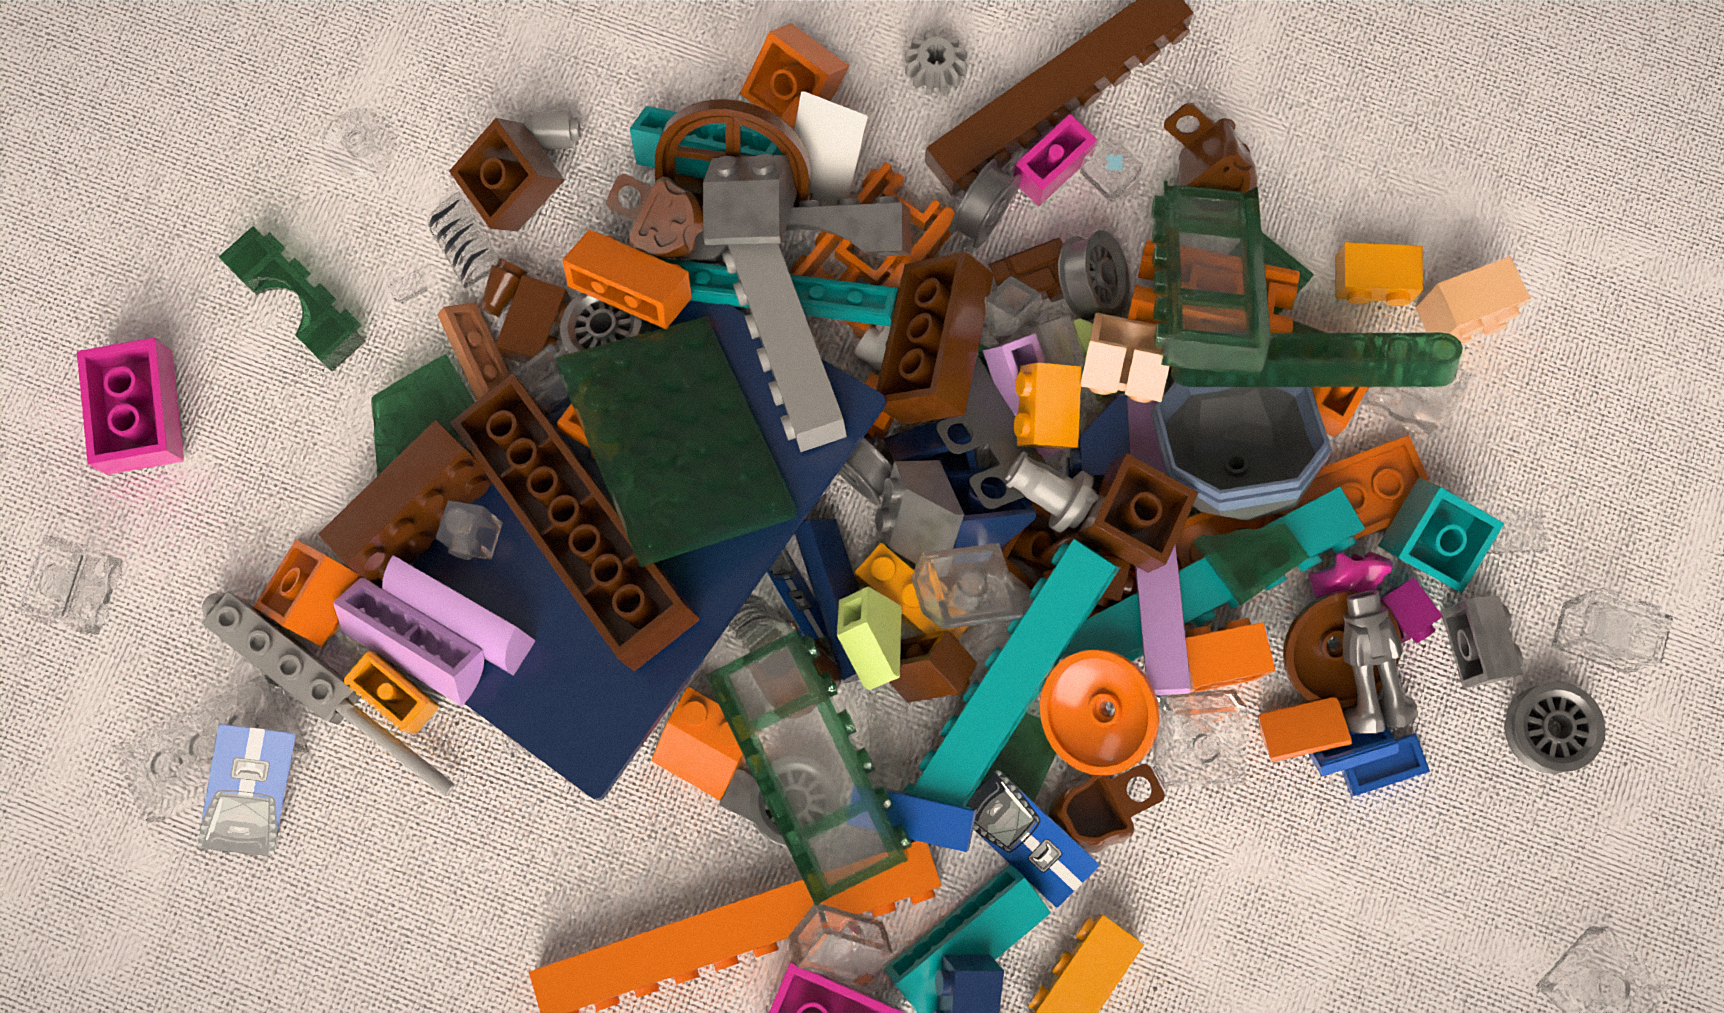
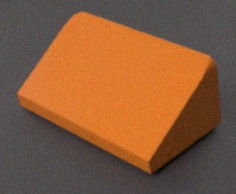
(1304, 729)

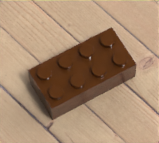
(934, 338)
(405, 504)

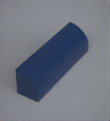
(830, 579)

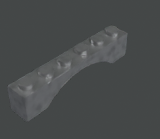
(873, 228)

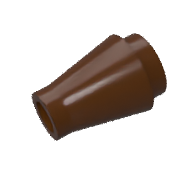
(501, 286)

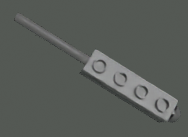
(305, 676)

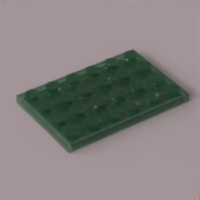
(675, 440)

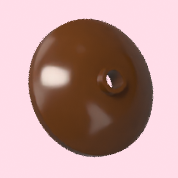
(1313, 666)

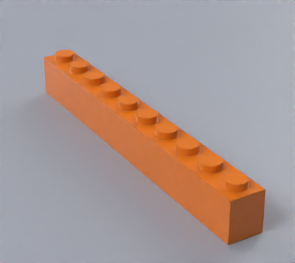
(717, 938)

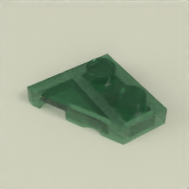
(1251, 558)

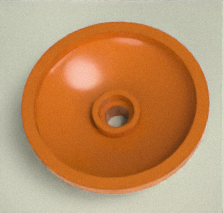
(1077, 716)

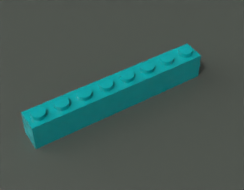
(1317, 526)
(1015, 675)

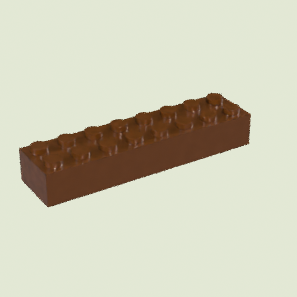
(573, 523)

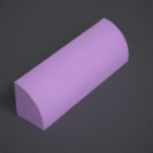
(410, 640)
(499, 640)

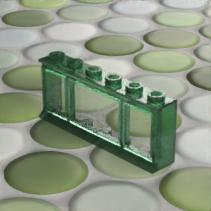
(1210, 280)
(809, 765)

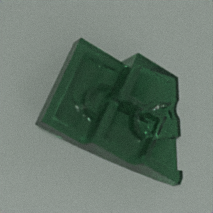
(413, 405)

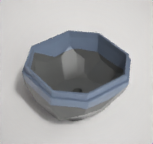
(1262, 430)

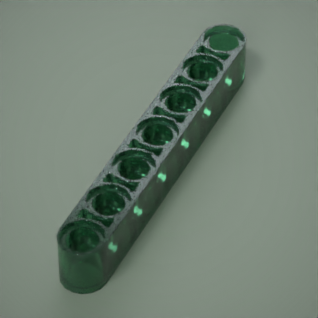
(1344, 362)

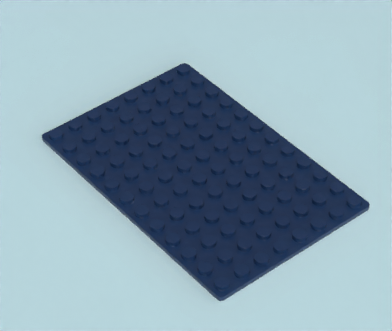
(571, 693)

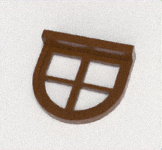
(734, 114)

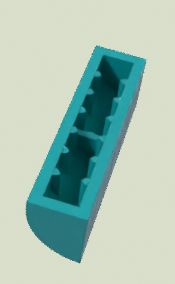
(649, 126)
(981, 925)

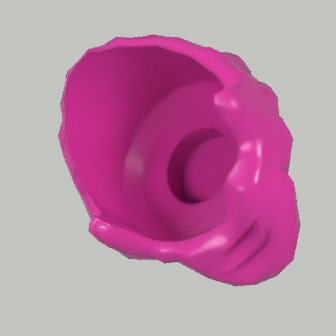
(1351, 574)

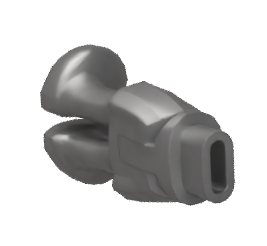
(1369, 642)

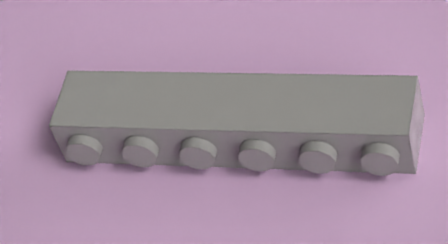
(787, 344)

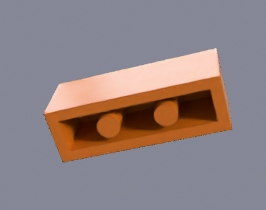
(627, 278)

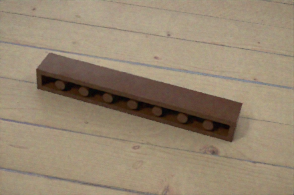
(1057, 90)

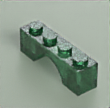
(322, 328)

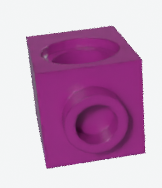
(1412, 611)

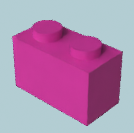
(1054, 159)

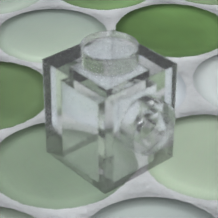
(469, 530)

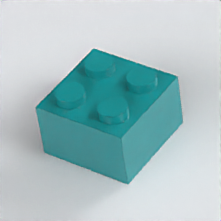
(1441, 534)

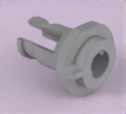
(1057, 493)

